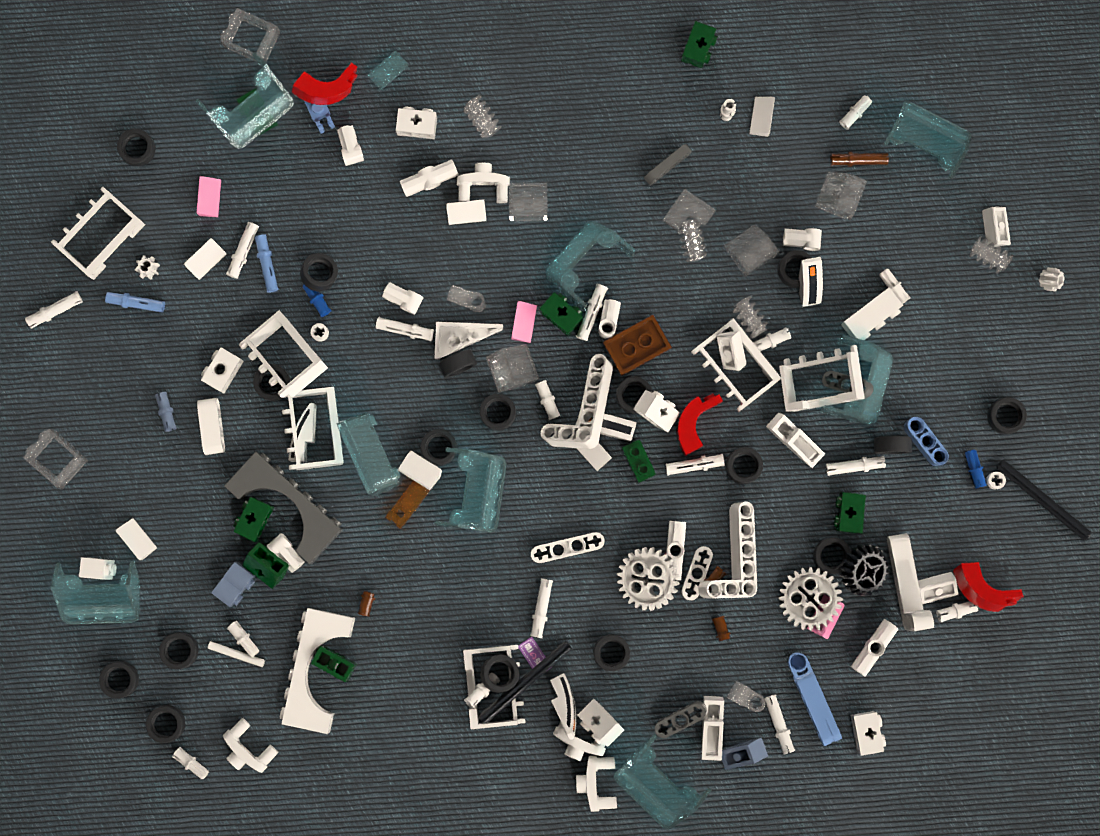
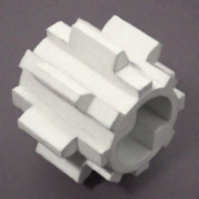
(142, 264)
(1051, 279)

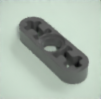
(668, 164)
(842, 378)
(678, 727)

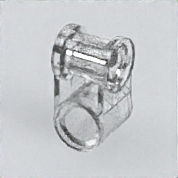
(743, 696)

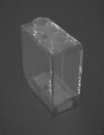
(267, 43)
(68, 472)

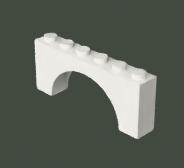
(301, 708)

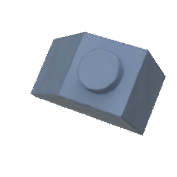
(744, 754)

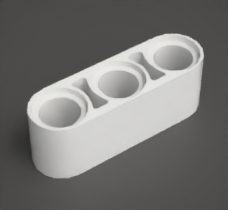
(211, 426)

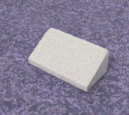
(762, 116)
(466, 212)
(996, 226)
(205, 258)
(731, 350)
(596, 456)
(420, 470)
(136, 539)
(938, 587)

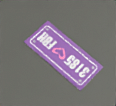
(532, 652)

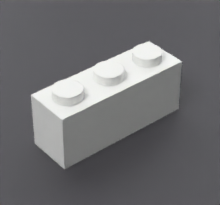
(873, 315)

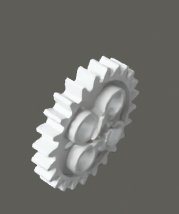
(646, 596)
(798, 611)

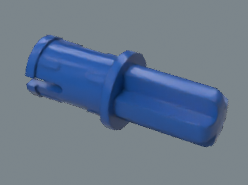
(318, 301)
(975, 468)

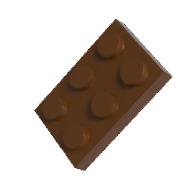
(637, 345)

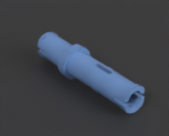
(266, 263)
(126, 301)

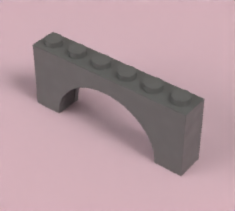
(318, 527)

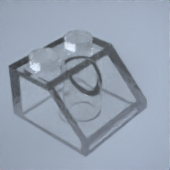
(841, 194)
(528, 202)
(751, 249)
(512, 367)

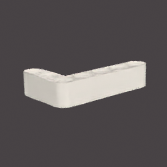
(588, 410)
(738, 558)
(906, 584)

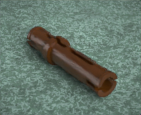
(859, 159)

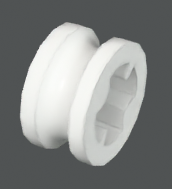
(321, 326)
(999, 476)

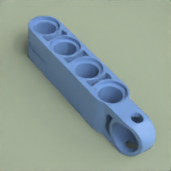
(813, 699)

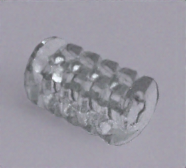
(480, 117)
(692, 240)
(990, 254)
(750, 317)

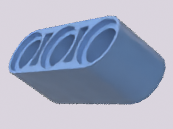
(935, 445)

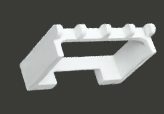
(97, 265)
(267, 330)
(767, 369)
(855, 377)
(337, 448)
(469, 667)

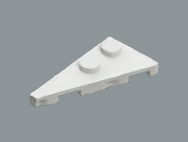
(455, 336)

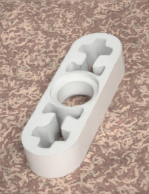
(704, 570)

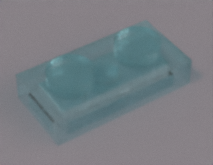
(388, 70)

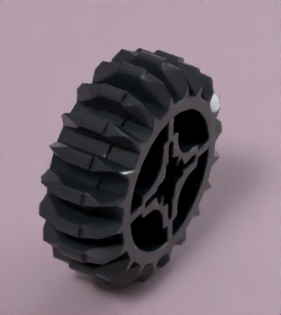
(857, 569)

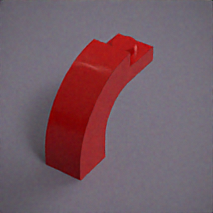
(325, 93)
(686, 426)
(979, 592)

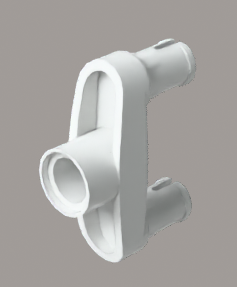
(483, 176)
(576, 746)
(241, 754)
(587, 783)

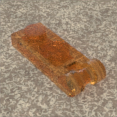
(408, 503)

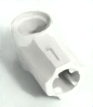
(350, 149)
(808, 239)
(405, 299)
(609, 317)
(283, 549)

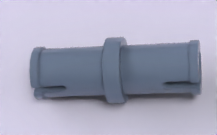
(165, 411)

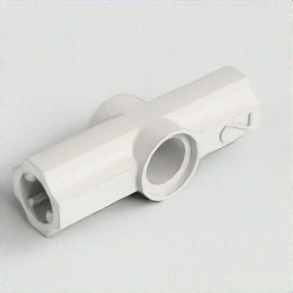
(429, 178)
(676, 536)
(882, 637)

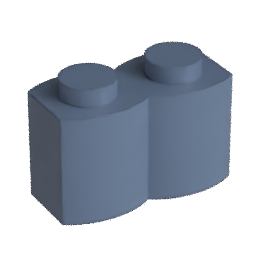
(233, 584)

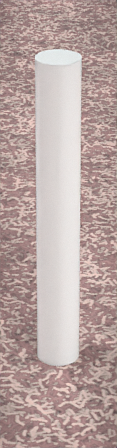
(236, 654)

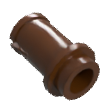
(717, 574)
(366, 603)
(721, 628)

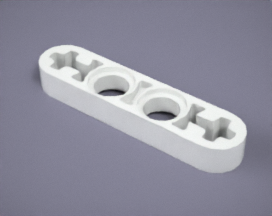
(568, 551)

